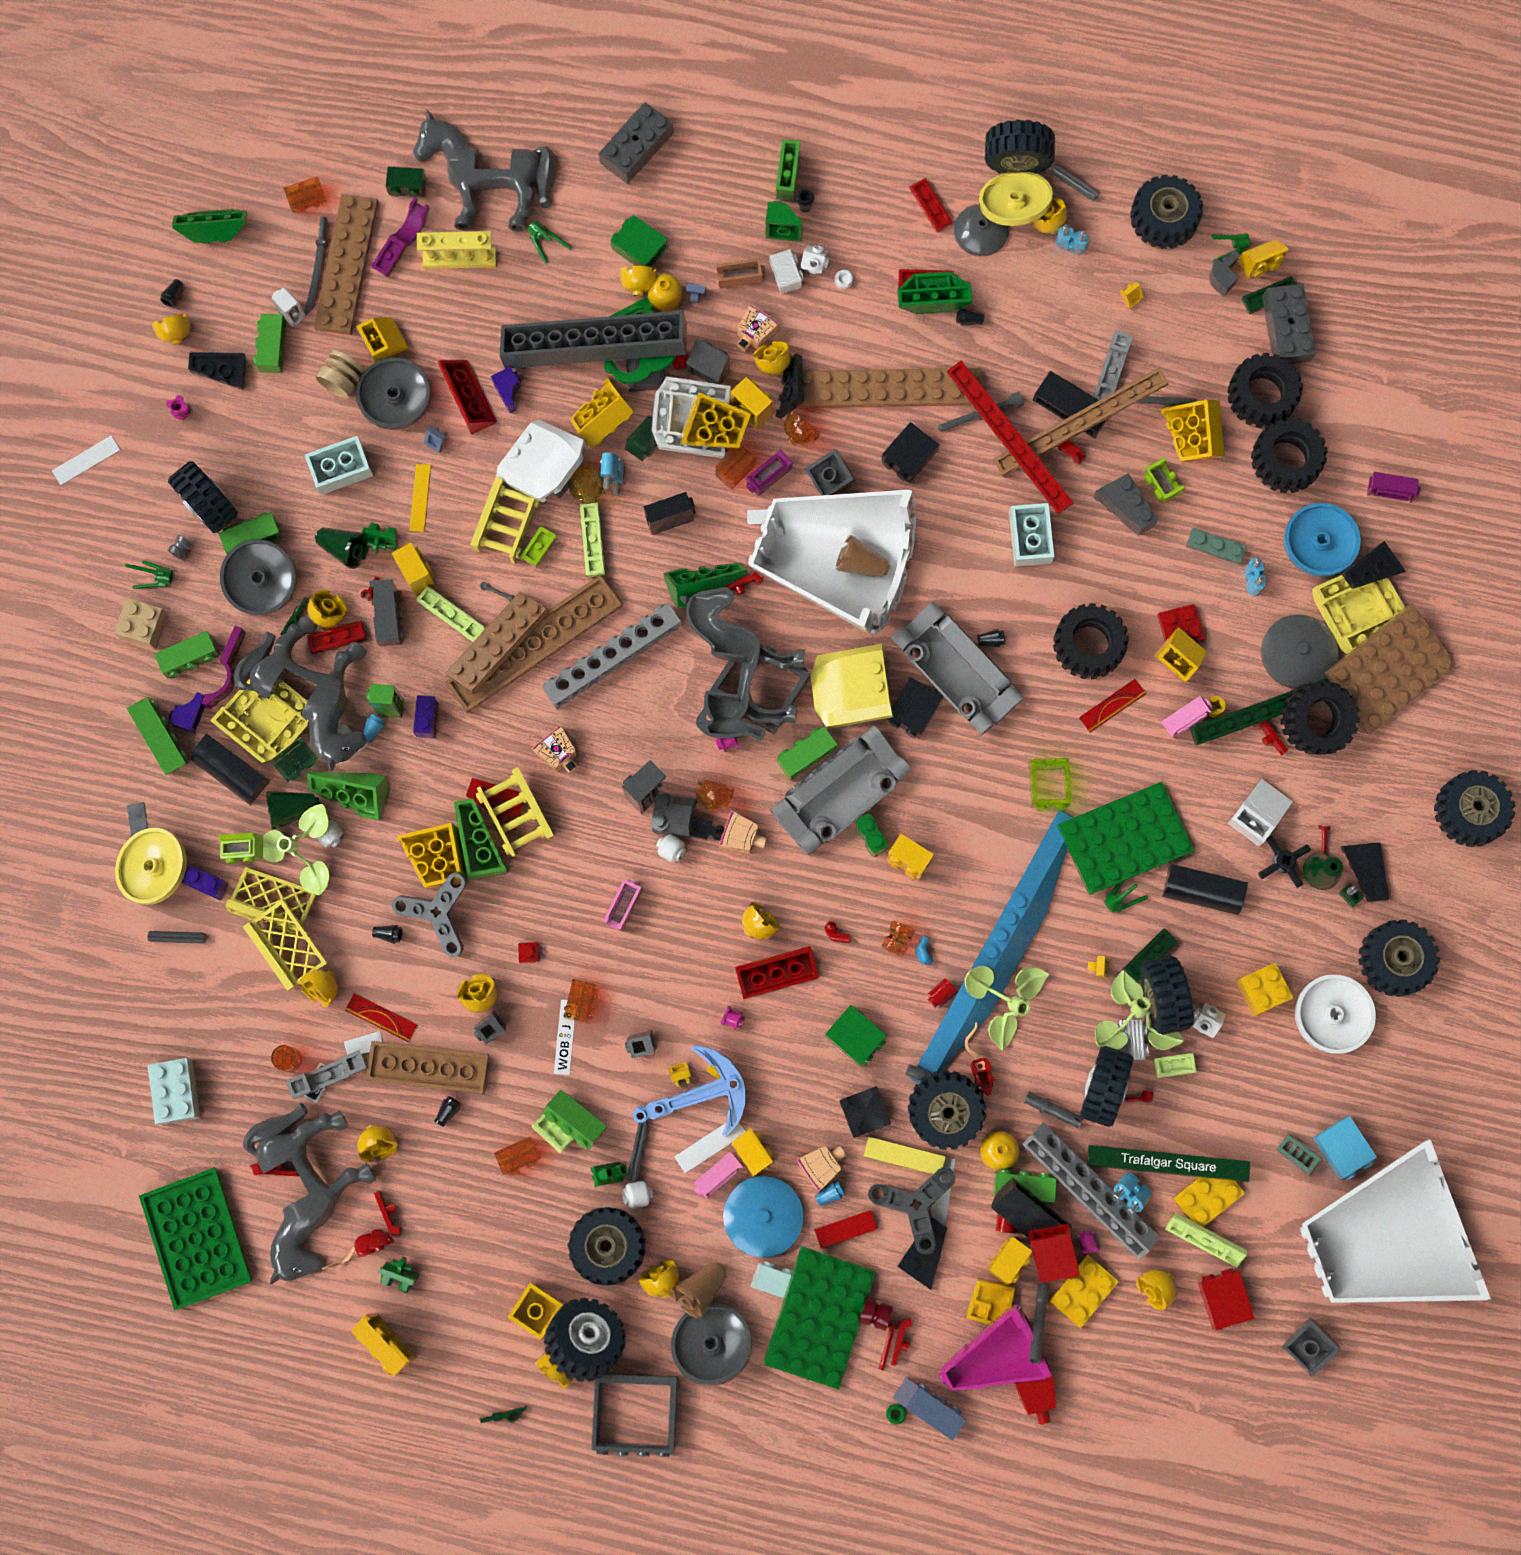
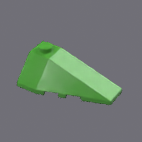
(358, 791)

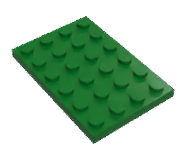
(1125, 838)
(195, 1238)
(819, 1318)

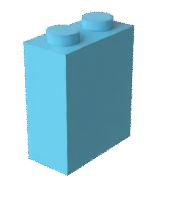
(1345, 1148)

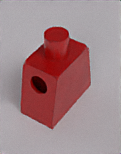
(1037, 1397)

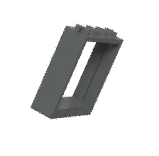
(801, 672)
(641, 1449)

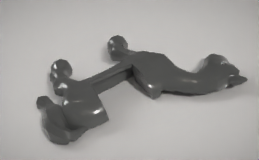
(463, 171)
(736, 645)
(326, 702)
(312, 1211)

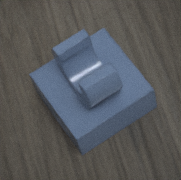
(695, 291)
(435, 439)

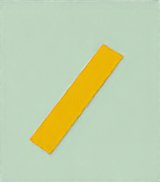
(419, 499)

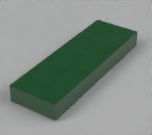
(1254, 300)
(1154, 949)

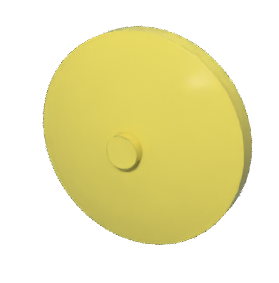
(1015, 198)
(150, 866)

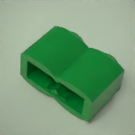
(868, 831)

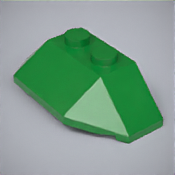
(210, 225)
(934, 293)

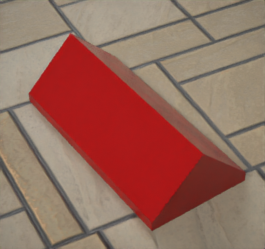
(467, 394)
(776, 972)

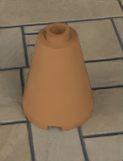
(861, 559)
(699, 1289)

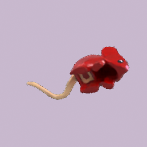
(980, 1069)
(366, 1244)

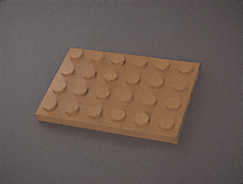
(1391, 667)

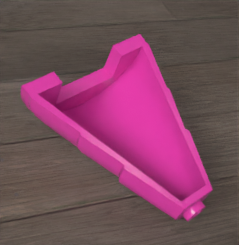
(996, 1356)

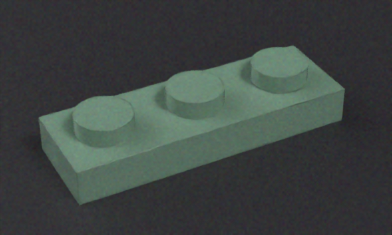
(1216, 546)

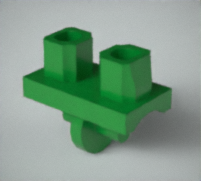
(380, 539)
(608, 1173)
(399, 1271)

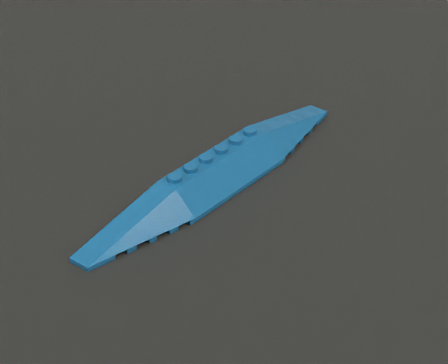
(1002, 949)

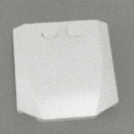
(671, 411)
(541, 460)

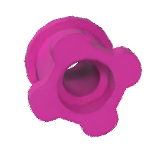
(178, 408)
(726, 743)
(732, 1018)
(1088, 1242)

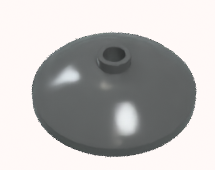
(976, 238)

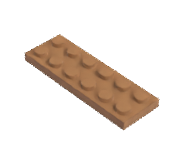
(496, 642)
(427, 1067)

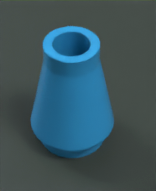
(373, 727)
(831, 1193)

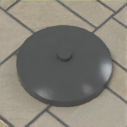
(393, 393)
(258, 577)
(1298, 650)
(712, 1347)

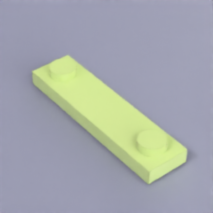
(592, 540)
(450, 614)
(1206, 1240)

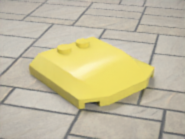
(1358, 611)
(851, 686)
(263, 724)

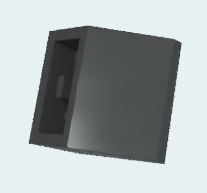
(708, 362)

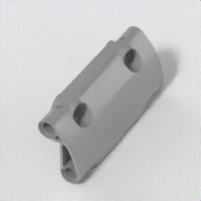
(958, 668)
(840, 790)

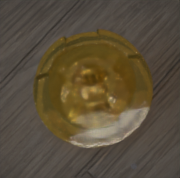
(586, 484)

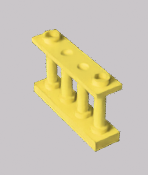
(456, 250)
(486, 523)
(524, 796)

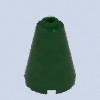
(343, 545)
(288, 806)
(1322, 870)

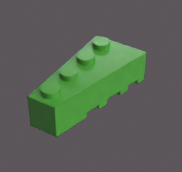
(158, 735)
(478, 849)

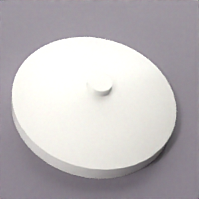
(1335, 1014)

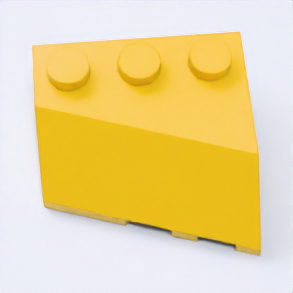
(602, 414)
(714, 423)
(1196, 429)
(434, 854)
(383, 1344)

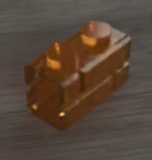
(305, 195)
(735, 466)
(580, 1001)
(517, 1156)

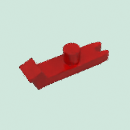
(1073, 451)
(738, 585)
(1271, 737)
(277, 1171)
(386, 1210)
(900, 1345)

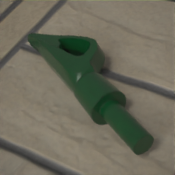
(296, 613)
(504, 1415)

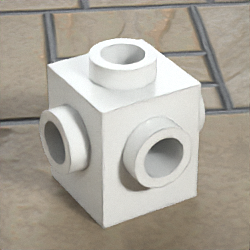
(815, 259)
(1208, 1020)

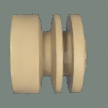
(339, 374)

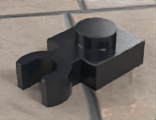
(703, 829)

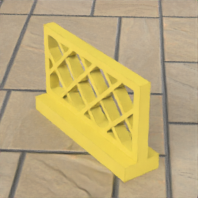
(251, 911)
(270, 950)

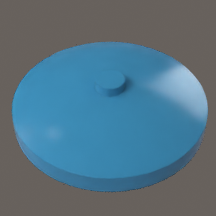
(1322, 539)
(763, 1216)

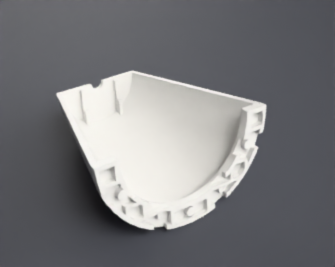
(805, 540)
(1395, 1238)

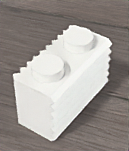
(786, 271)
(288, 306)
(1135, 1045)

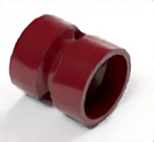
(876, 1314)

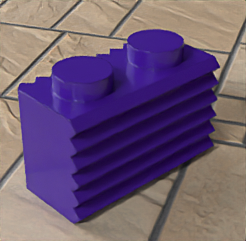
(425, 716)
(205, 882)

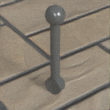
(484, 586)

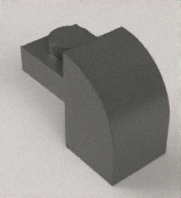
(1222, 276)

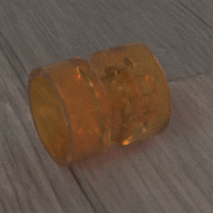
(898, 938)
(286, 1058)

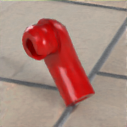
(834, 934)

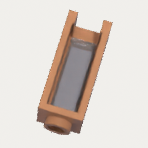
(740, 273)

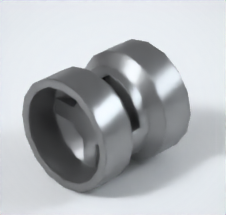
(180, 548)

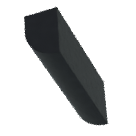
(1065, 399)
(228, 769)
(1205, 889)
(1024, 1209)

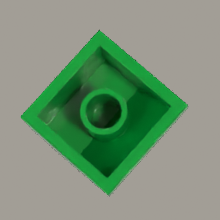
(782, 222)

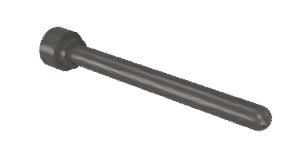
(1014, 400)

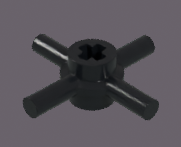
(1289, 866)

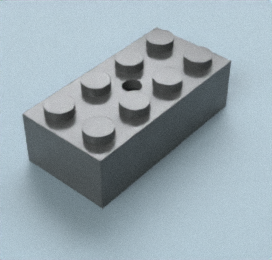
(636, 142)
(1289, 323)

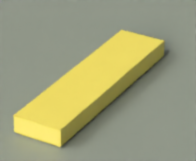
(903, 1156)

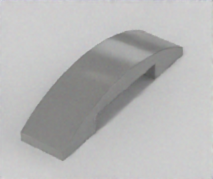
(1113, 364)
(326, 1075)

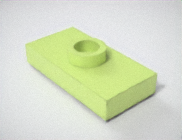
(1175, 1065)
(552, 1134)

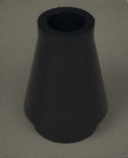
(804, 199)
(171, 294)
(969, 317)
(992, 638)
(388, 933)
(447, 1110)

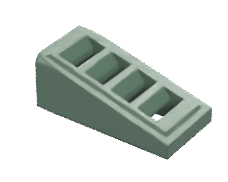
(1301, 1165)

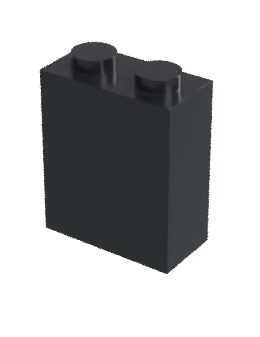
(909, 452)
(669, 513)
(915, 708)

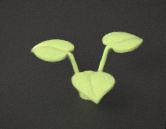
(275, 844)
(1029, 982)
(1125, 991)

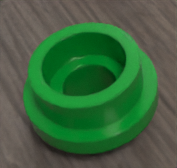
(898, 1420)

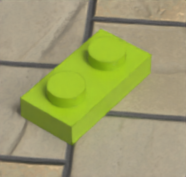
(538, 547)

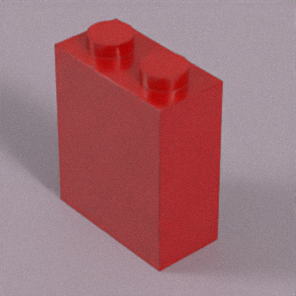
(1054, 1253)
(1225, 1299)

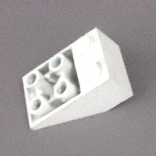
(1260, 812)

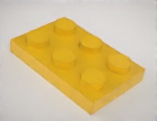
(1207, 1198)
(1084, 1293)

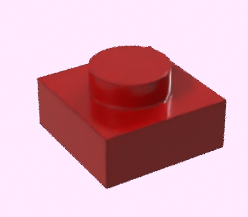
(528, 952)

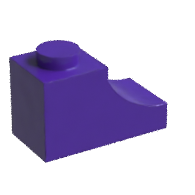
(507, 384)
(189, 715)

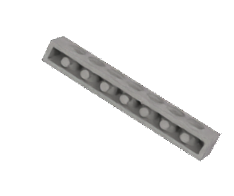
(608, 665)
(1090, 1190)

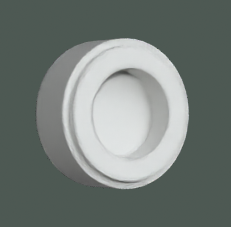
(843, 279)

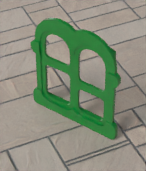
(647, 365)

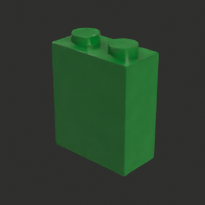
(639, 242)
(856, 1036)

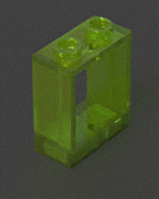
(1049, 764)

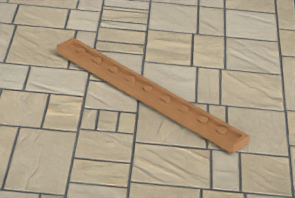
(1087, 418)

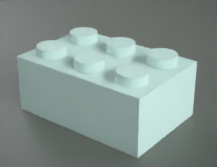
(338, 465)
(1031, 534)
(174, 1091)

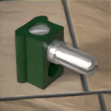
(1347, 893)

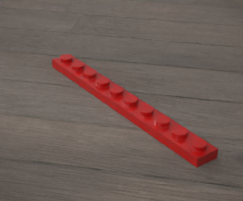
(1010, 437)

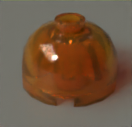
(800, 431)
(713, 794)

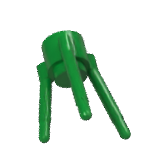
(540, 232)
(1239, 242)
(162, 575)
(1115, 902)

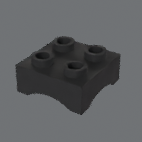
(865, 1112)

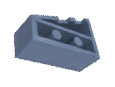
(930, 1408)

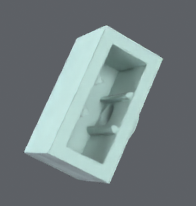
(771, 1280)

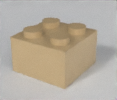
(140, 623)

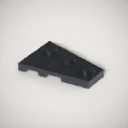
(220, 367)
(793, 387)
(1372, 567)
(1369, 869)
(924, 1266)

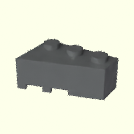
(1127, 503)
(387, 612)
(642, 787)

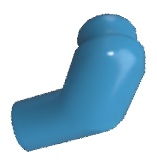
(921, 951)

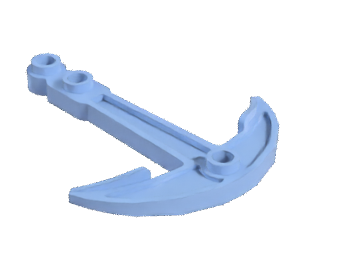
(707, 1091)

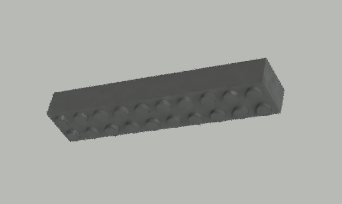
(593, 339)

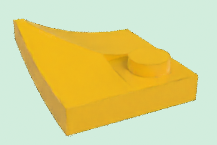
(989, 1301)

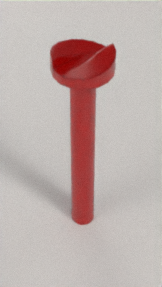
(1324, 836)
(886, 1348)

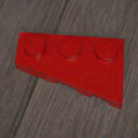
(496, 800)

